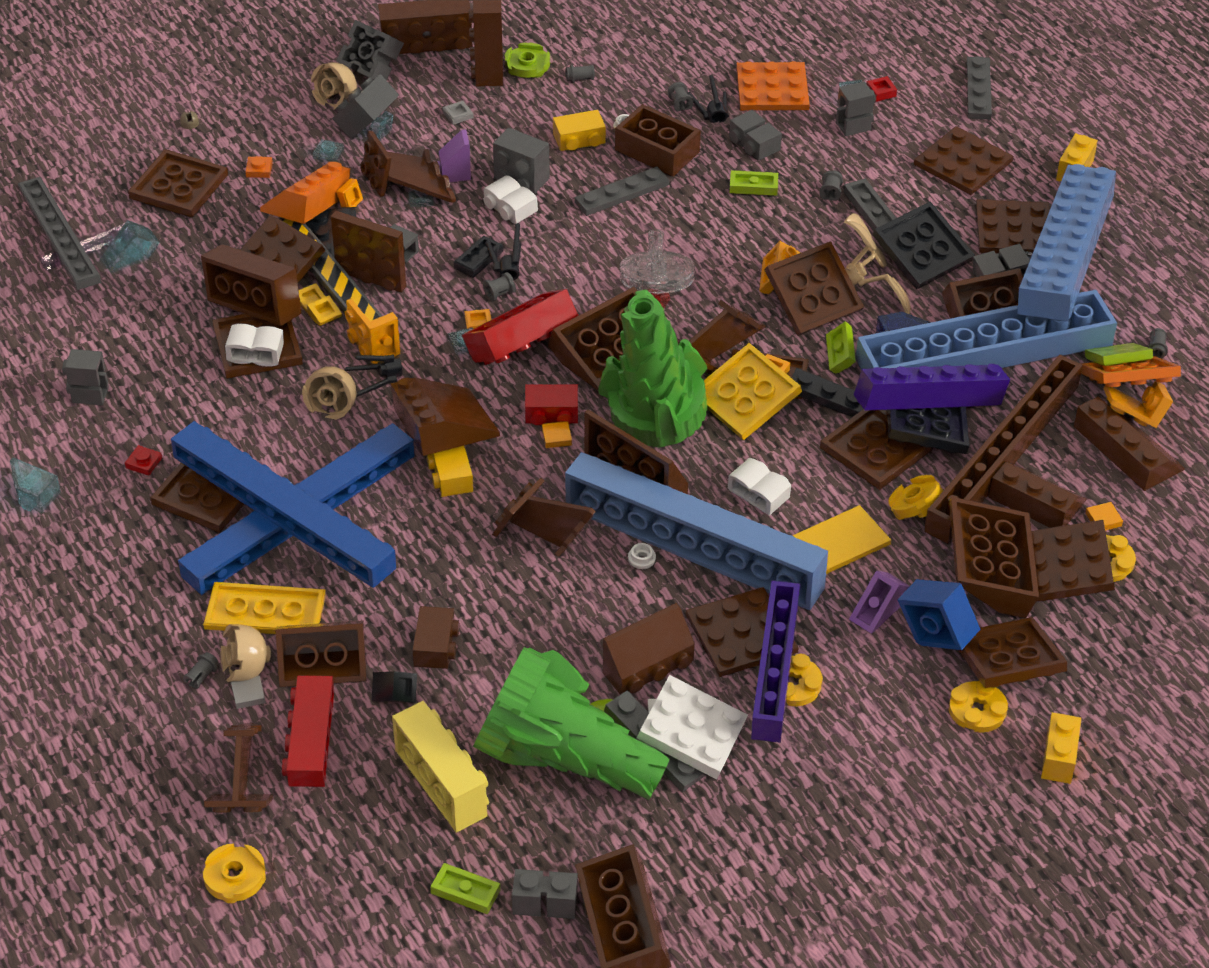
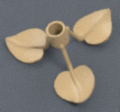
(857, 271)

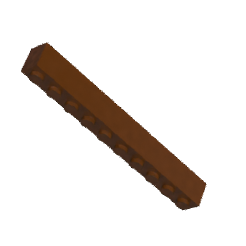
(1006, 442)

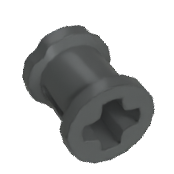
(680, 96)
(831, 185)
(499, 286)

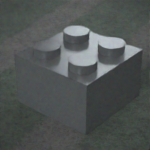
(364, 105)
(522, 159)

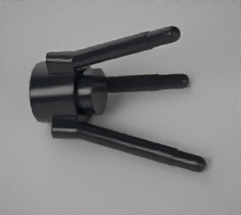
(716, 110)
(508, 263)
(388, 366)

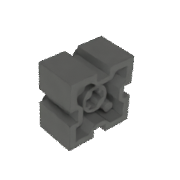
(369, 51)

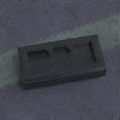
(477, 257)

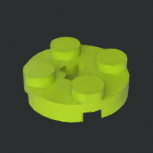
(537, 62)

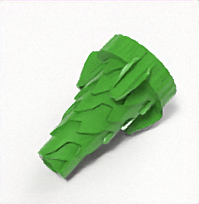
(656, 383)
(548, 722)

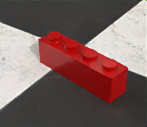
(310, 731)

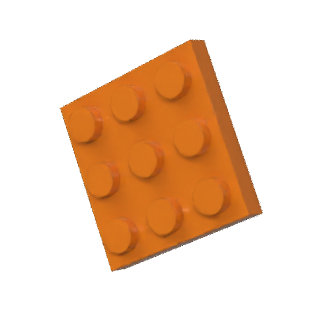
(772, 86)
(1135, 372)

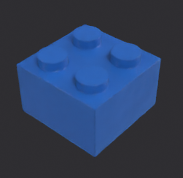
(939, 614)

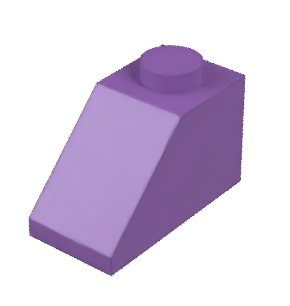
(455, 158)
(878, 601)

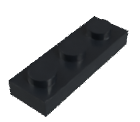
(827, 393)

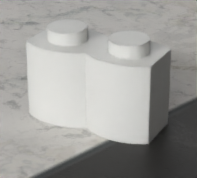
(510, 199)
(254, 345)
(759, 486)

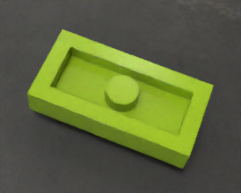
(754, 183)
(840, 348)
(465, 888)

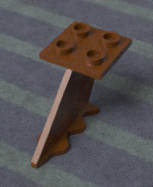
(403, 169)
(723, 333)
(546, 518)
(250, 802)

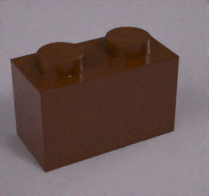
(434, 637)

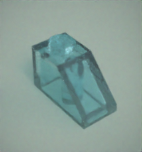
(130, 246)
(34, 486)

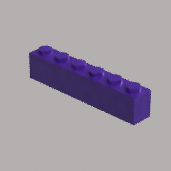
(931, 387)
(775, 662)

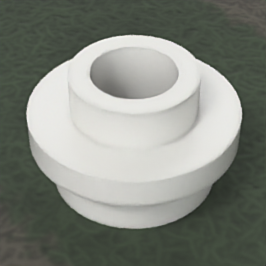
(638, 550)

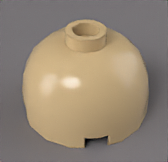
(332, 80)
(329, 387)
(244, 648)

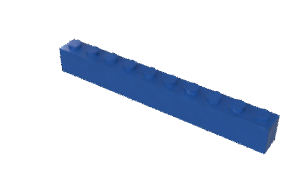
(330, 485)
(284, 504)

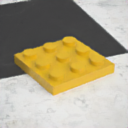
(748, 391)

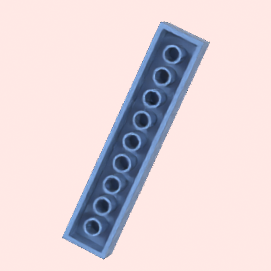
(1066, 243)
(991, 338)
(696, 529)

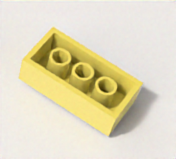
(440, 766)

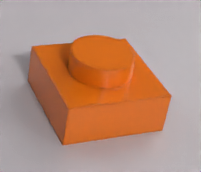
(259, 167)

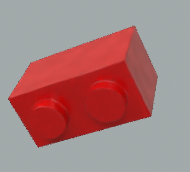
(551, 403)

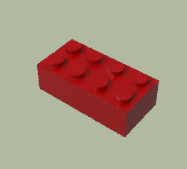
(519, 327)

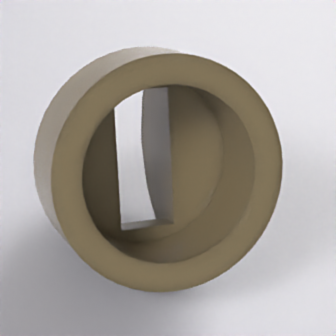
(191, 124)

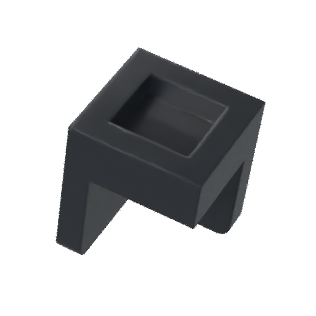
(394, 687)

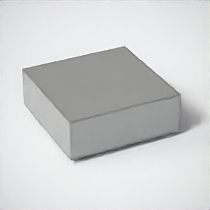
(457, 112)
(248, 692)

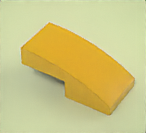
(317, 305)

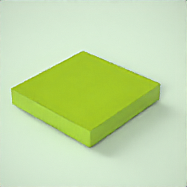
(1119, 354)

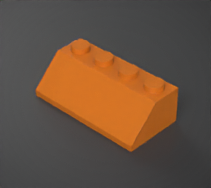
(309, 195)

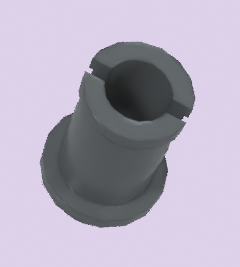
(579, 73)
(1158, 343)
(206, 664)

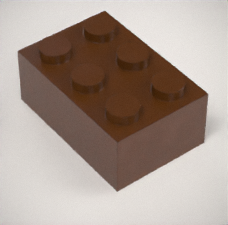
(657, 140)

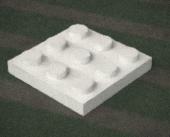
(692, 726)

